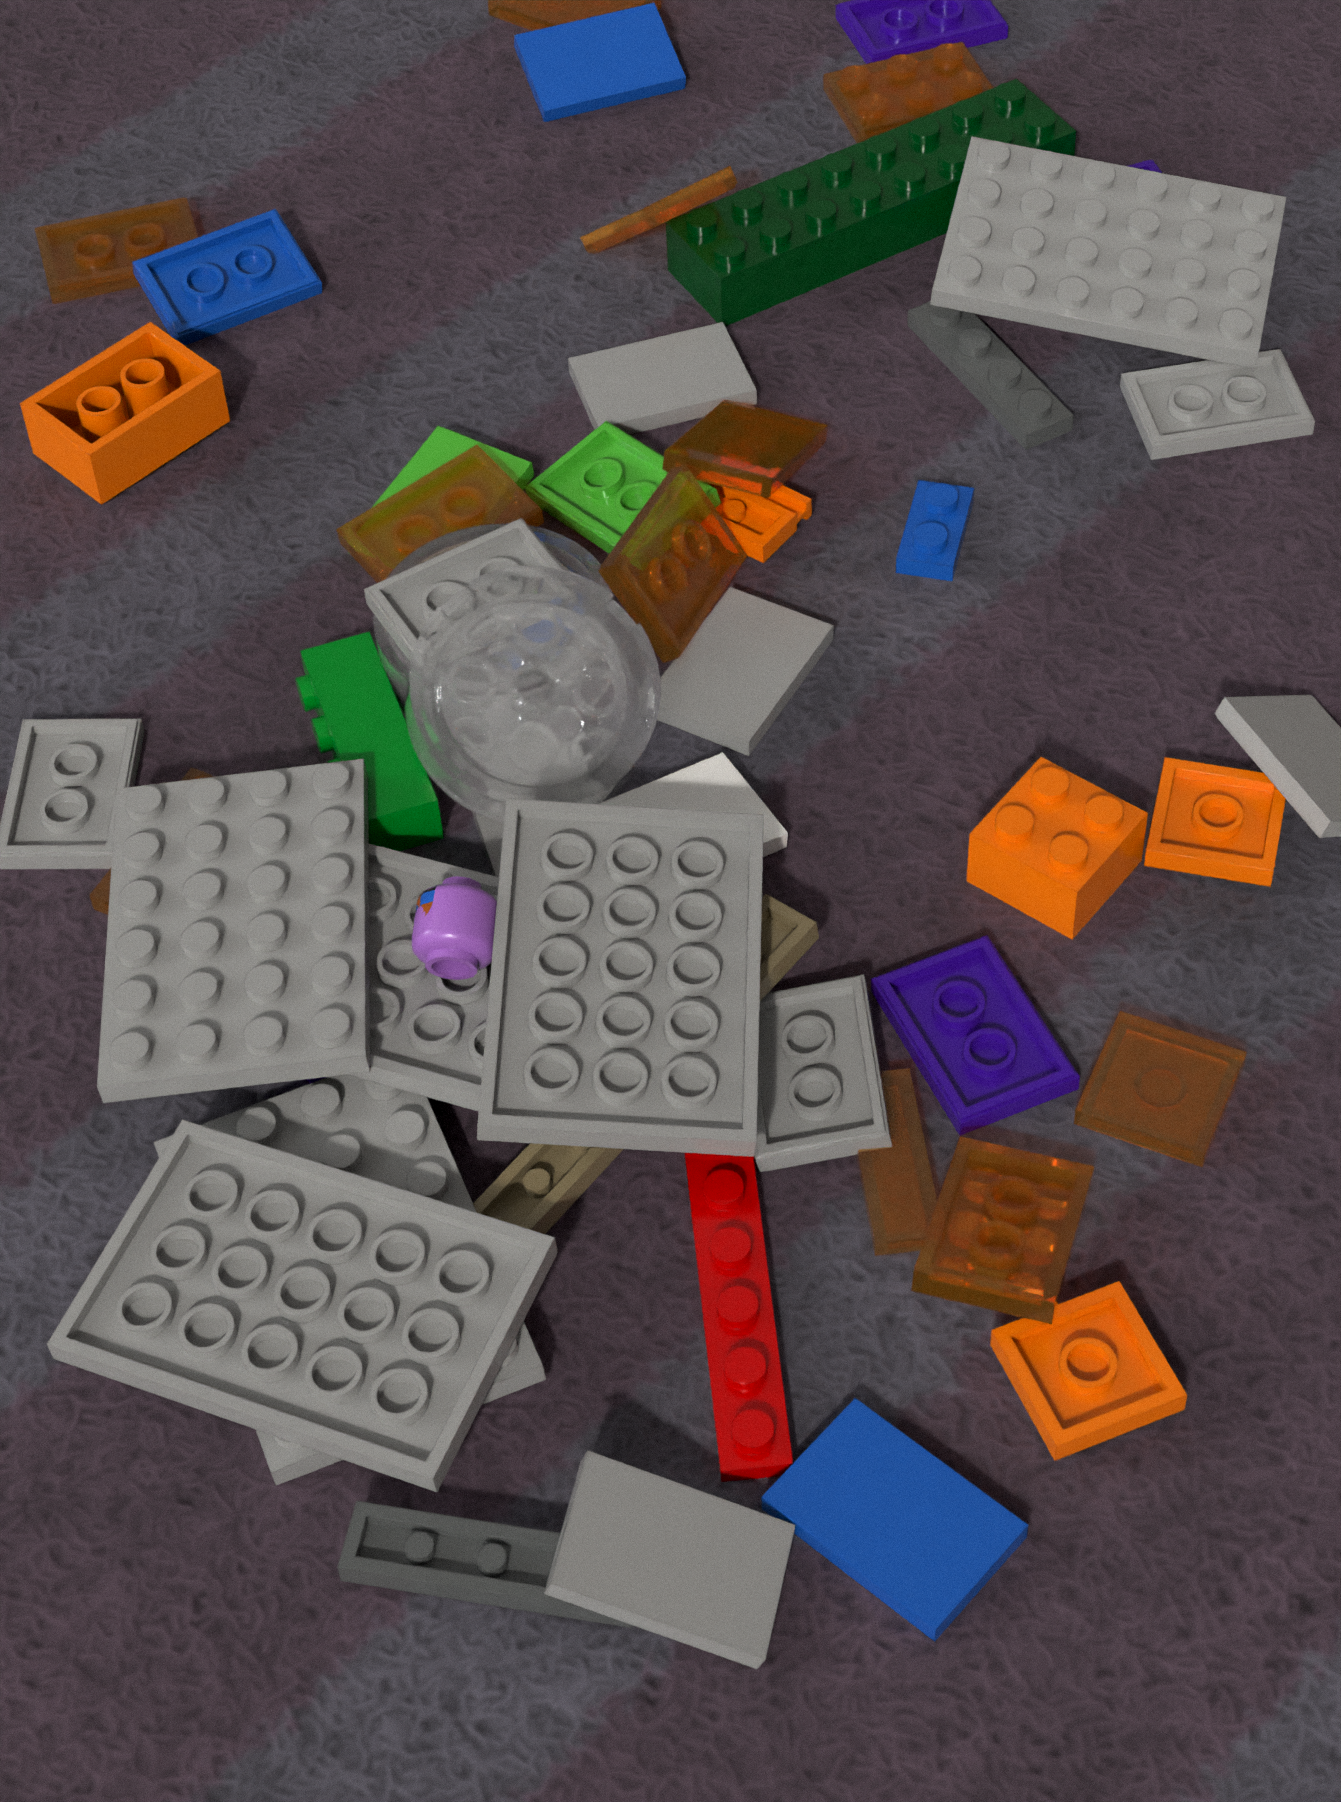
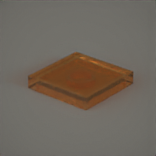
(1160, 1088)

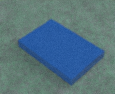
(599, 62)
(227, 277)
(895, 1518)

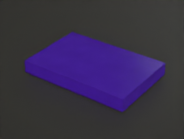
(910, 26)
(974, 1035)

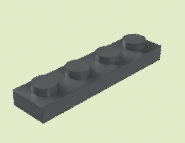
(991, 373)
(455, 1559)

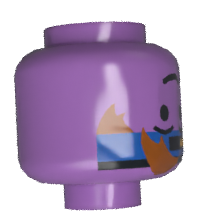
(454, 928)

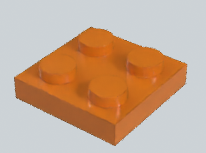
(1215, 822)
(1088, 1371)

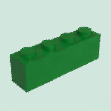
(365, 722)

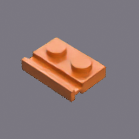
(762, 522)

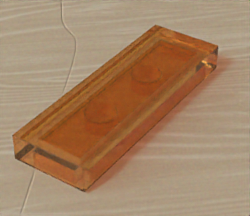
(898, 1178)

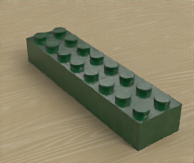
(847, 205)

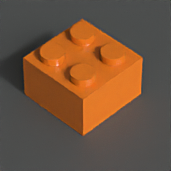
(1056, 847)

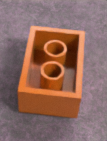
(125, 412)

